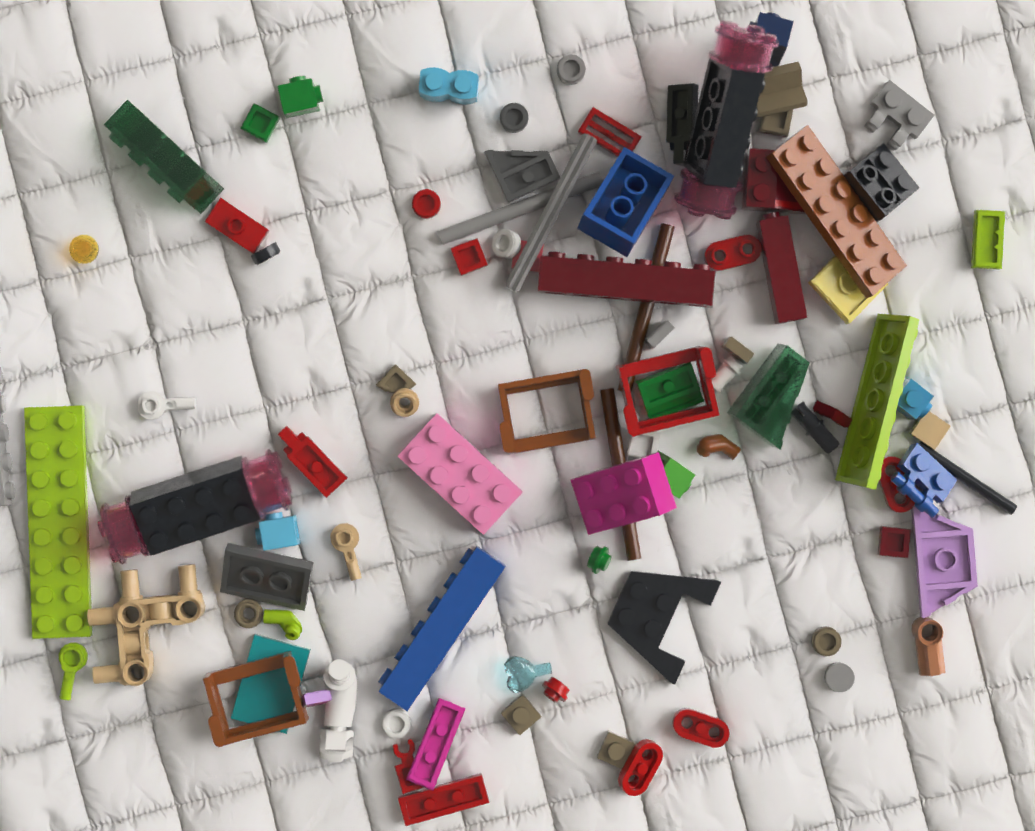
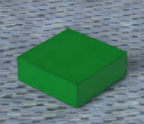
(260, 123)

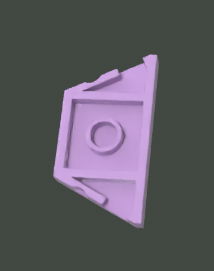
(942, 560)

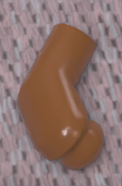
(717, 443)

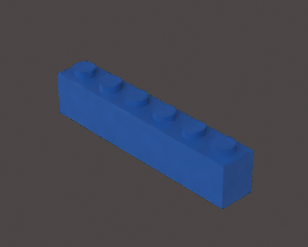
(441, 628)

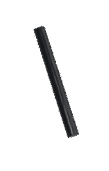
(972, 482)

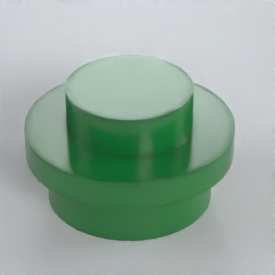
(599, 559)

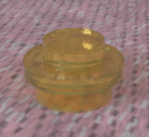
(84, 249)

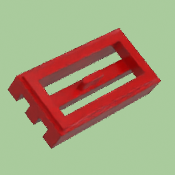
(613, 123)

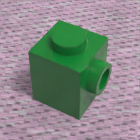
(300, 96)

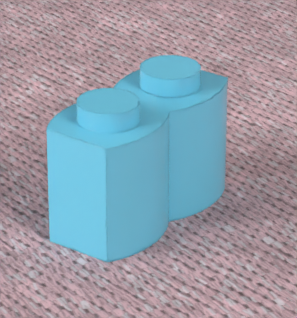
(440, 85)

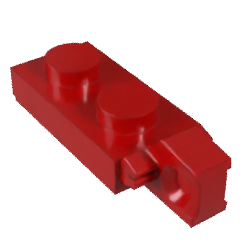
(312, 461)

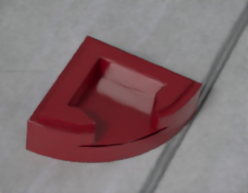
(832, 413)

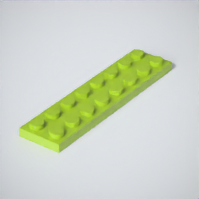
(58, 521)

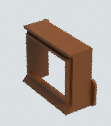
(586, 392)
(218, 722)

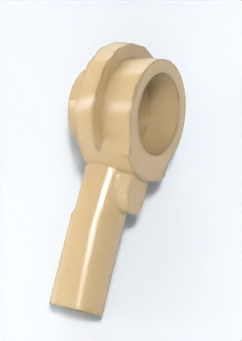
(345, 539)

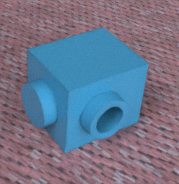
(914, 400)

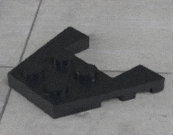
(646, 612)

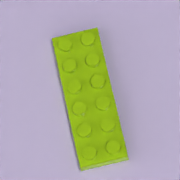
(877, 400)

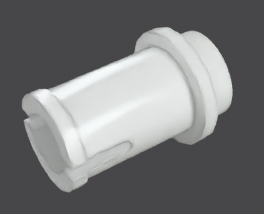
(725, 373)

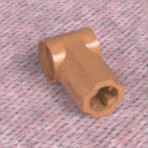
(929, 649)

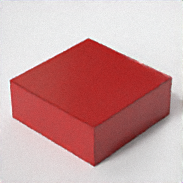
(469, 256)

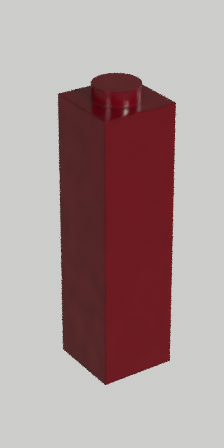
(781, 268)

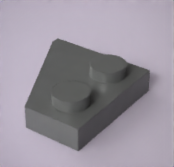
(521, 171)

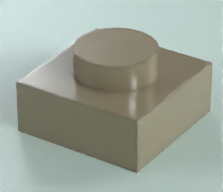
(521, 714)
(615, 749)

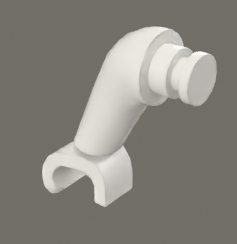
(339, 712)

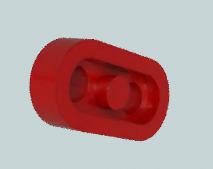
(733, 252)
(889, 488)
(700, 727)
(642, 767)

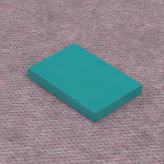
(268, 692)

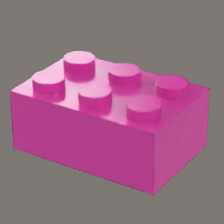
(623, 493)

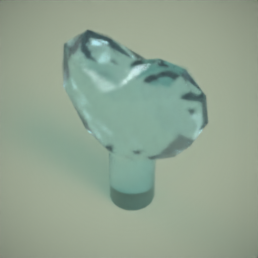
(523, 673)

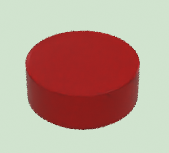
(426, 204)

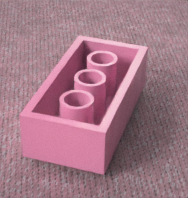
(460, 474)

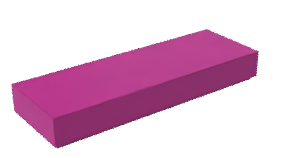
(435, 744)

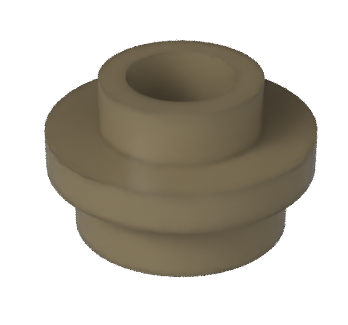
(240, 617)

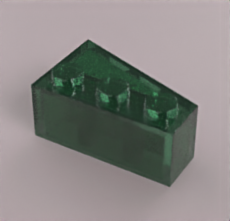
(771, 394)

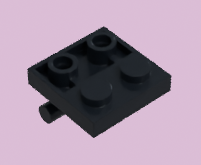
(881, 182)

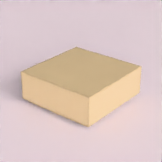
(930, 430)

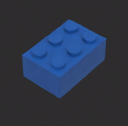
(625, 202)

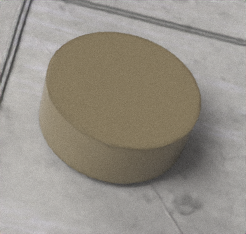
(826, 641)

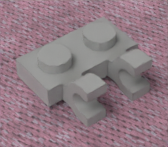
(901, 110)

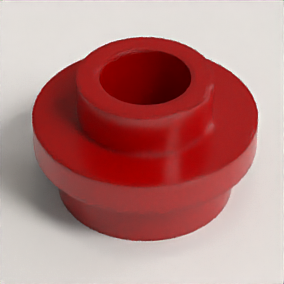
(555, 690)

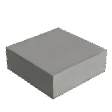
(659, 334)

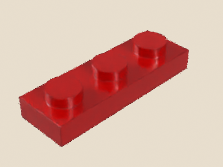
(444, 799)

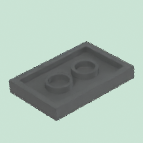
(266, 576)

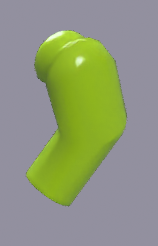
(286, 620)

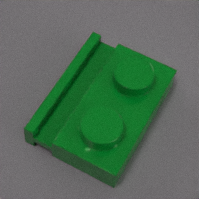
(670, 390)

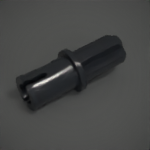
(815, 428)

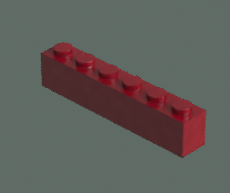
(626, 280)

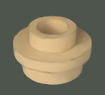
(408, 410)

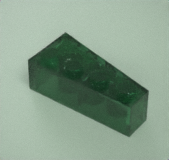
(163, 157)

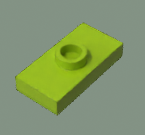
(988, 239)

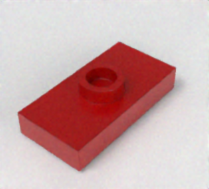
(237, 226)

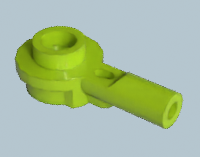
(72, 658)

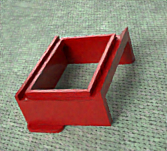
(706, 372)

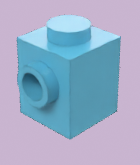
(277, 531)

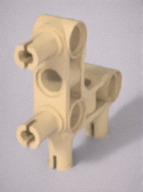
(134, 635)

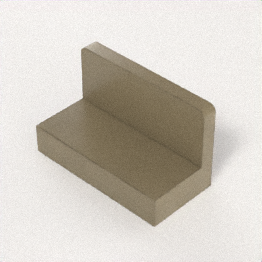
(782, 90)

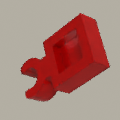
(403, 769)

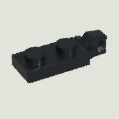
(681, 111)

